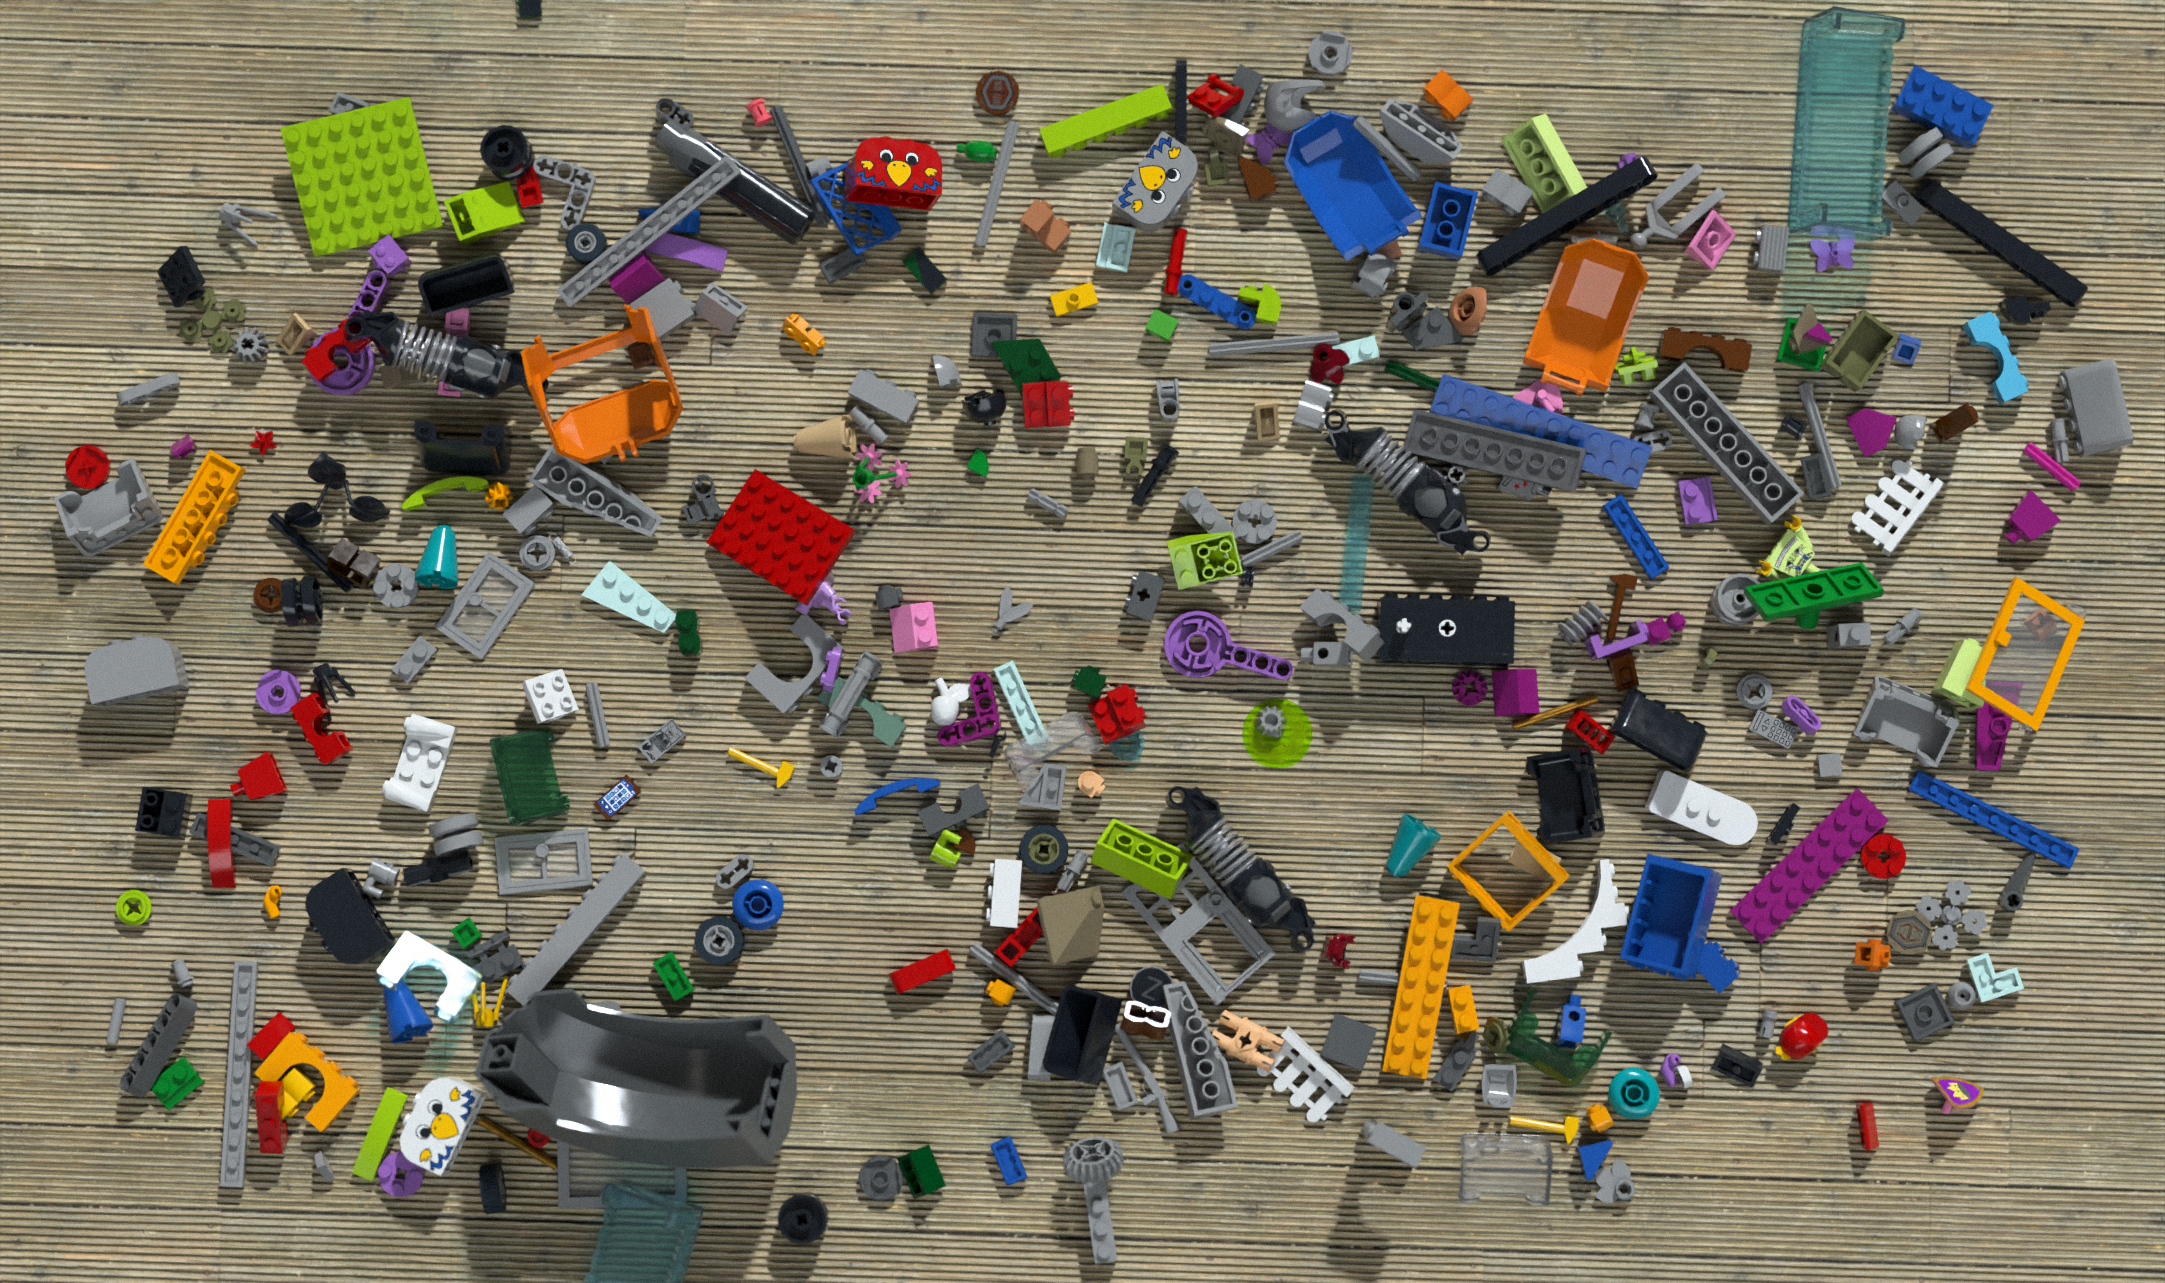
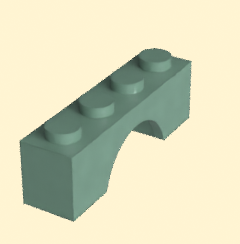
(886, 727)

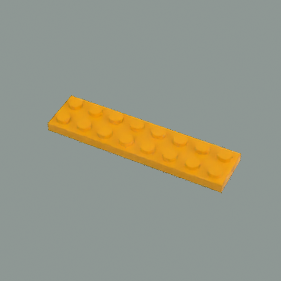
(1420, 986)

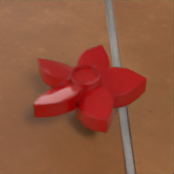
(263, 442)

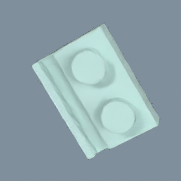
(1115, 247)

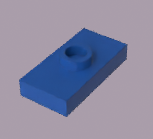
(1008, 1160)

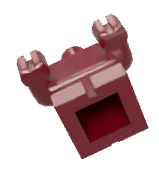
(1334, 949)

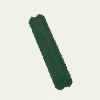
(1412, 375)

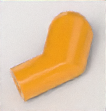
(271, 899)

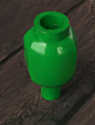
(978, 151)

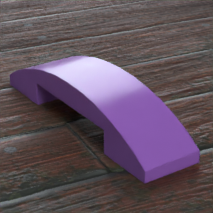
(689, 251)

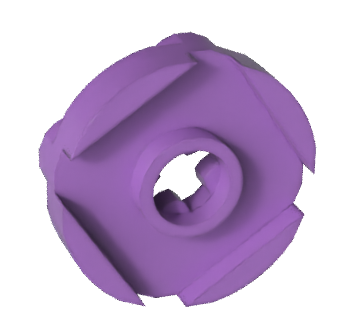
(267, 686)
(395, 1186)

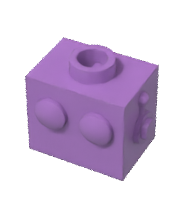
(389, 256)

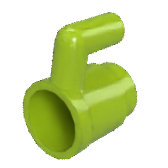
(944, 853)

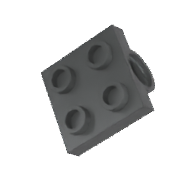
(1400, 317)

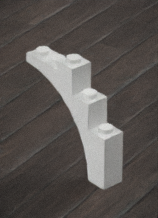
(1588, 938)

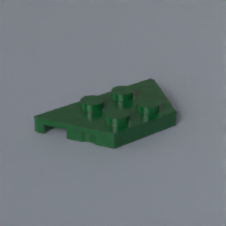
(1026, 361)

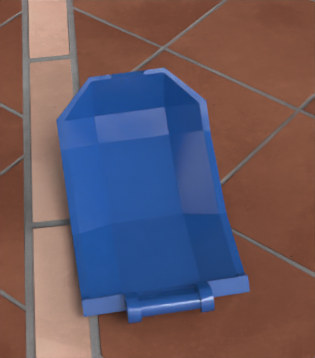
(1348, 185)

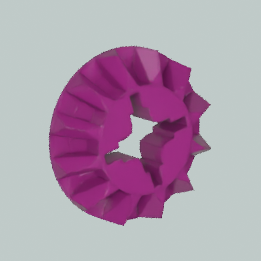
(1459, 689)

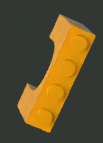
(338, 1089)

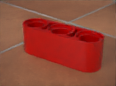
(922, 971)

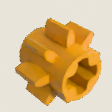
(498, 496)

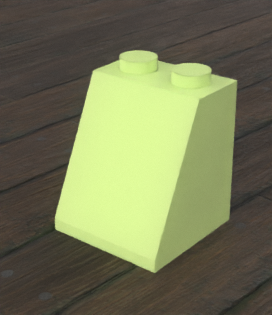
(1957, 672)

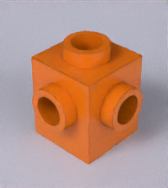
(1872, 954)

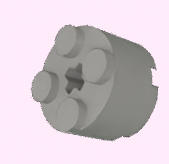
(1372, 273)

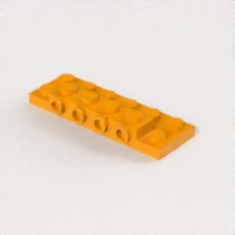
(196, 518)

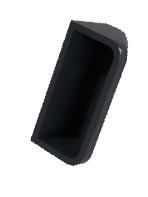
(466, 284)
(1658, 730)
(1081, 1034)

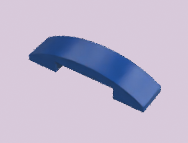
(869, 802)

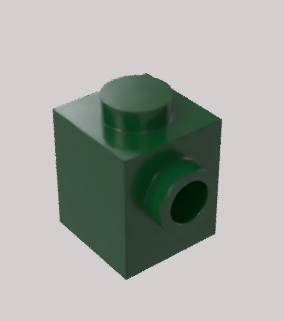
(1089, 681)

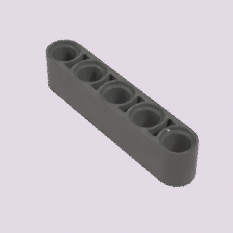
(158, 1045)

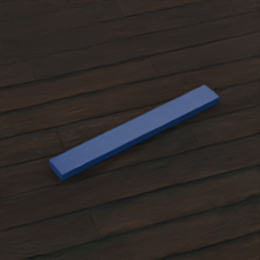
(1993, 819)

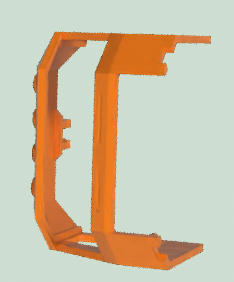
(615, 420)

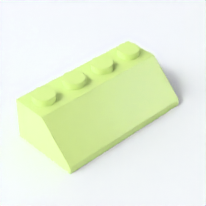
(1543, 162)

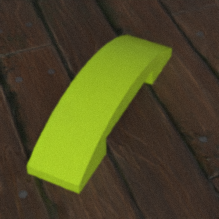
(418, 499)

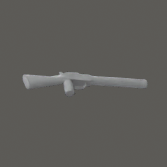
(1157, 1094)

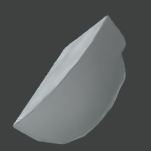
(946, 372)

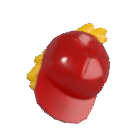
(1801, 1036)

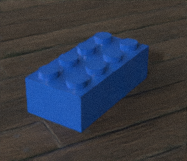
(1941, 105)

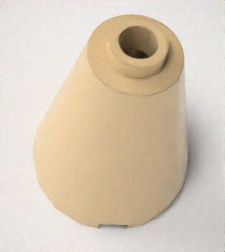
(828, 438)

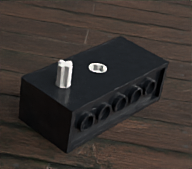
(1478, 629)

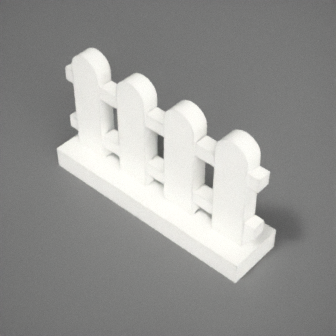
(1889, 514)
(1315, 1079)

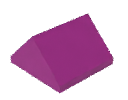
(636, 278)
(1515, 692)

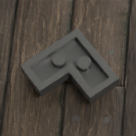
(1482, 945)

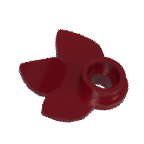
(1331, 366)

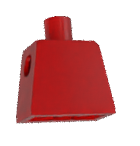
(260, 778)

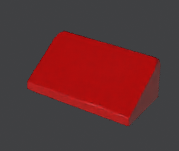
(1867, 1126)

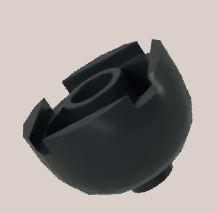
(985, 406)

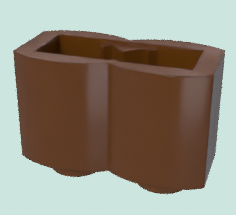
(1145, 1020)

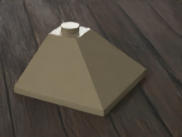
(1072, 924)

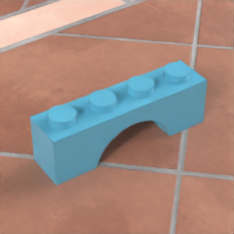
(1986, 332)

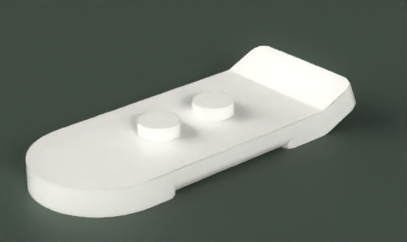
(1701, 809)

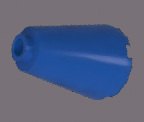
(405, 1015)

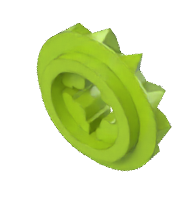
(123, 908)

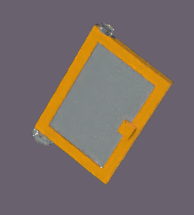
(2025, 654)

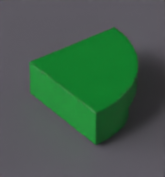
(979, 463)

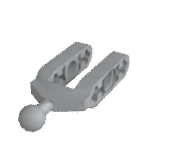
(1658, 225)

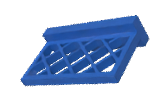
(883, 216)

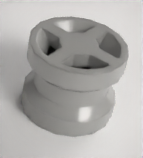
(835, 766)

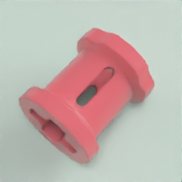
(759, 112)

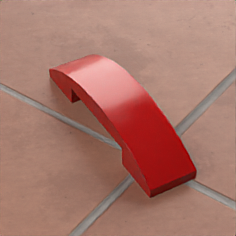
(220, 843)

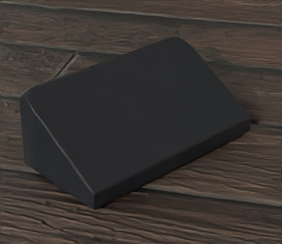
(1737, 1065)

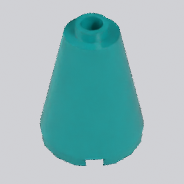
(439, 560)
(1410, 845)

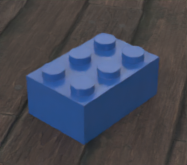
(1447, 221)

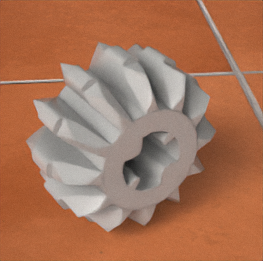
(257, 340)

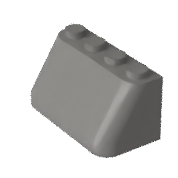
(2096, 408)

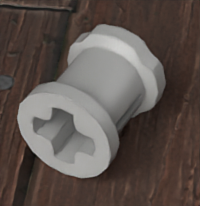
(1646, 416)

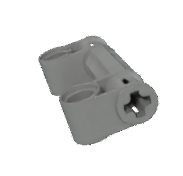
(864, 670)

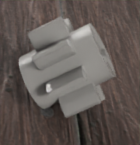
(1458, 470)

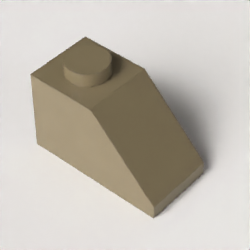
(1803, 324)

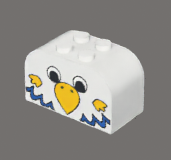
(440, 1123)

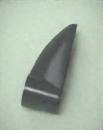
(2017, 884)

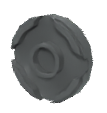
(881, 1178)

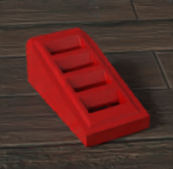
(1575, 720)

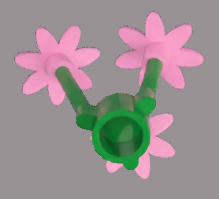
(864, 478)

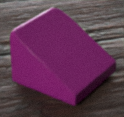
(1818, 334)
(183, 447)

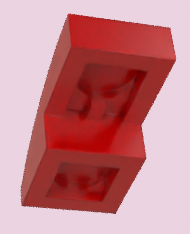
(530, 189)
(270, 1035)

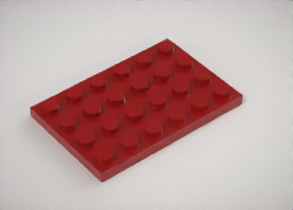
(781, 537)

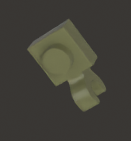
(1216, 171)

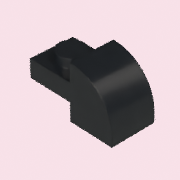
(2018, 311)

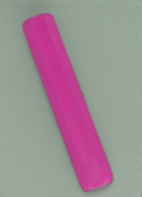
(2051, 466)

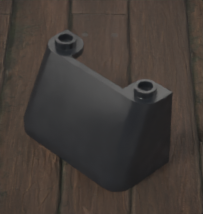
(482, 457)
(1567, 795)

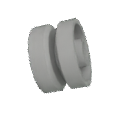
(1923, 151)
(1725, 604)
(454, 830)

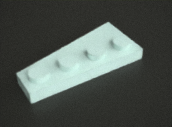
(624, 595)

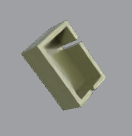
(1856, 350)

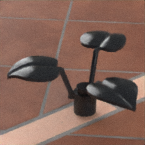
(333, 475)

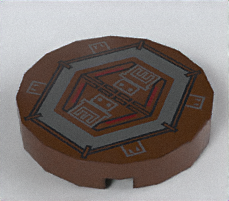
(997, 93)

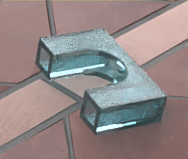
(413, 953)

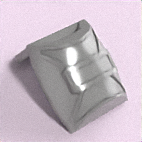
(1499, 1085)

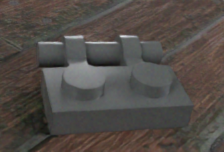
(498, 964)

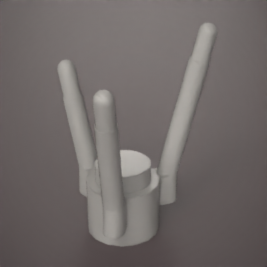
(232, 214)

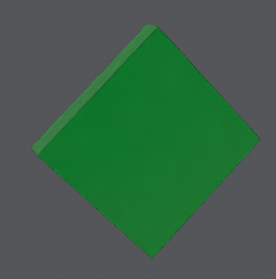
(1807, 360)

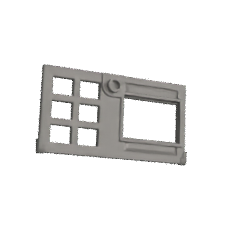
(1185, 926)

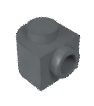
(888, 597)

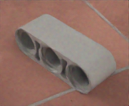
(1040, 1035)

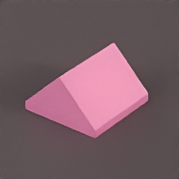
(1710, 240)

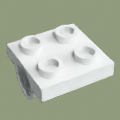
(550, 696)

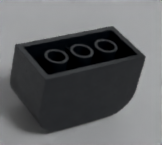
(347, 919)

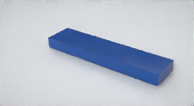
(1635, 537)

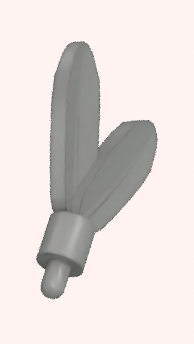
(1007, 614)

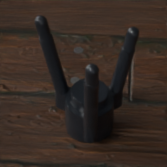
(325, 676)

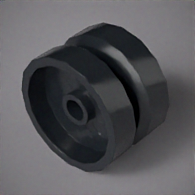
(507, 153)
(302, 601)
(793, 1227)

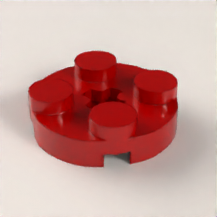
(1892, 865)

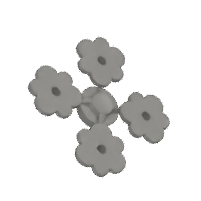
(1952, 915)

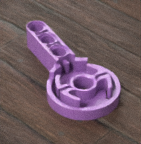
(356, 368)
(1217, 651)

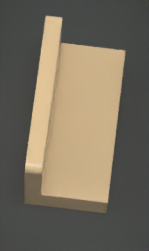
(1524, 860)

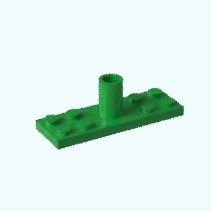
(1812, 592)

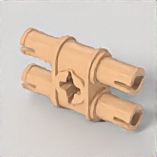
(1258, 1036)

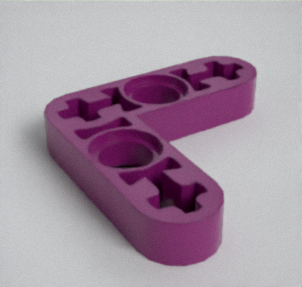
(983, 715)

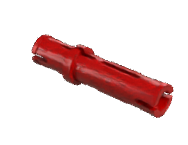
(1175, 262)

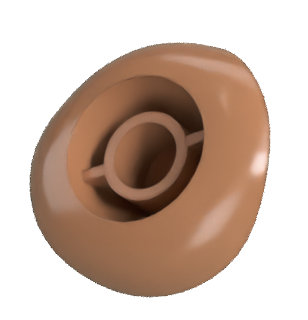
(1468, 310)

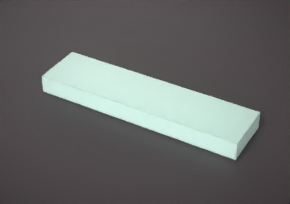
(1018, 698)

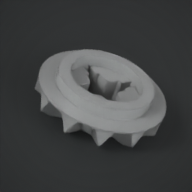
(530, 545)
(1764, 691)

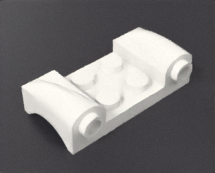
(420, 763)

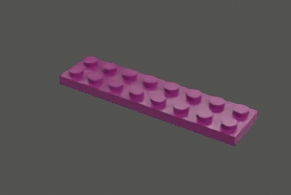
(1808, 865)

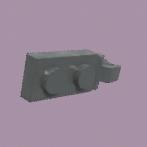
(1457, 1062)

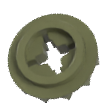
(1496, 1035)

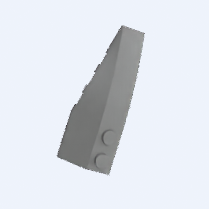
(593, 492)
(1199, 1061)

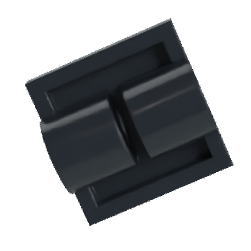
(182, 277)

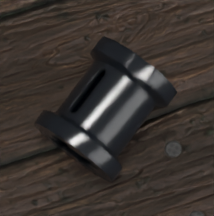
(1792, 426)

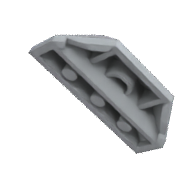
(1419, 132)

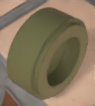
(1707, 658)

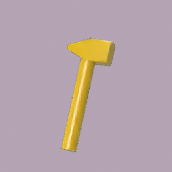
(782, 774)
(1569, 1128)

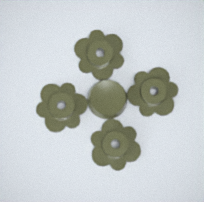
(212, 320)

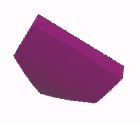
(1871, 430)

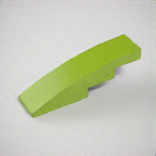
(380, 1134)

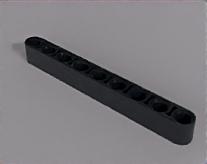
(1566, 216)
(2000, 242)

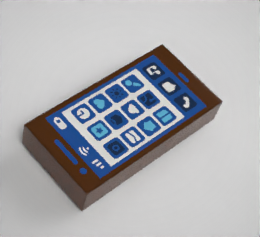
(617, 797)

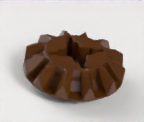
(264, 588)

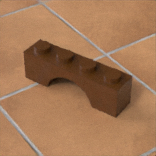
(1732, 354)

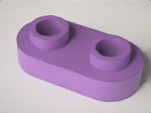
(833, 659)
(1801, 714)

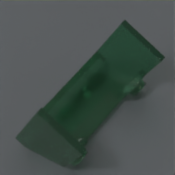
(1545, 1056)

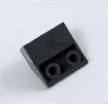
(164, 812)

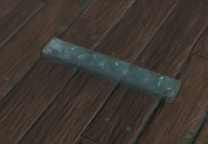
(1356, 542)

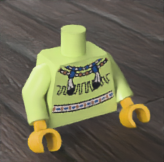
(1790, 555)

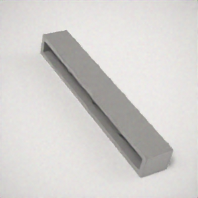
(577, 929)

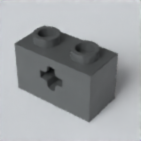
(1147, 582)

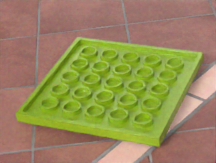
(362, 176)

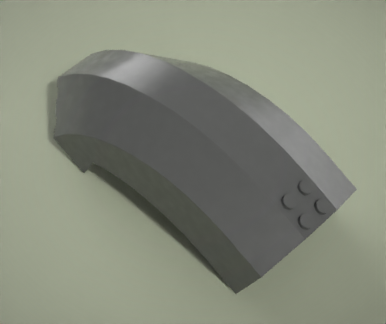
(644, 1083)

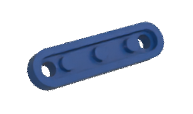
(1216, 302)

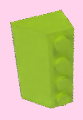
(1141, 858)

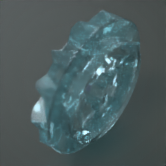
(1135, 749)

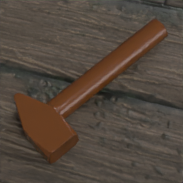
(1623, 582)

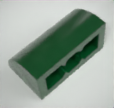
(921, 1172)

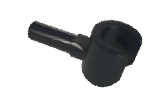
(996, 742)

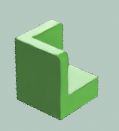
(1161, 325)

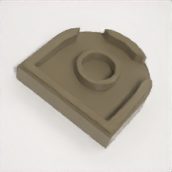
(1226, 135)

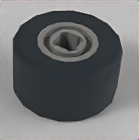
(591, 248)

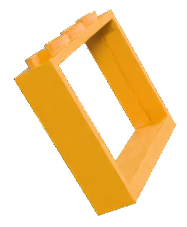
(1487, 903)

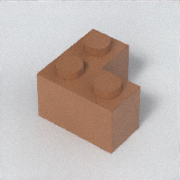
(1044, 227)

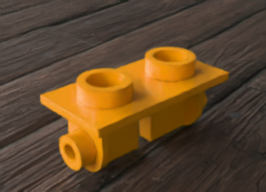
(795, 328)

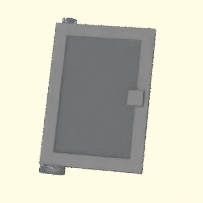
(585, 1174)

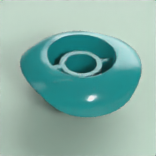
(1633, 1093)

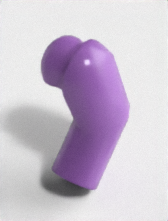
(1668, 1067)

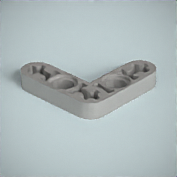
(576, 188)

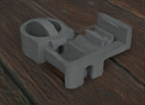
(707, 505)

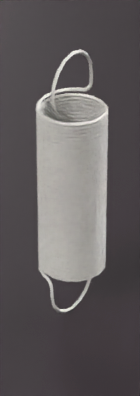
(562, 548)

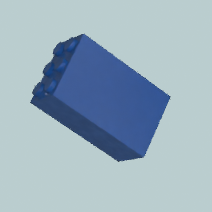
(1671, 917)

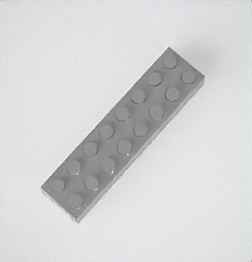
(1726, 444)

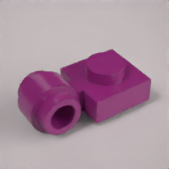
(1660, 631)

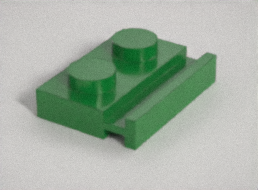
(176, 1083)

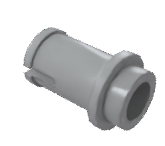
(182, 973)
(1768, 1023)

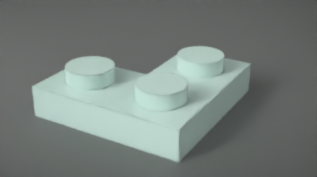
(1992, 984)

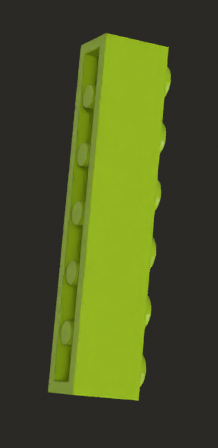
(1105, 121)

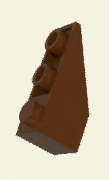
(1954, 422)

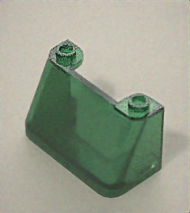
(528, 776)

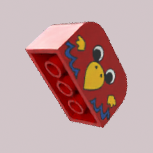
(894, 174)

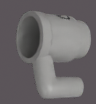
(380, 872)

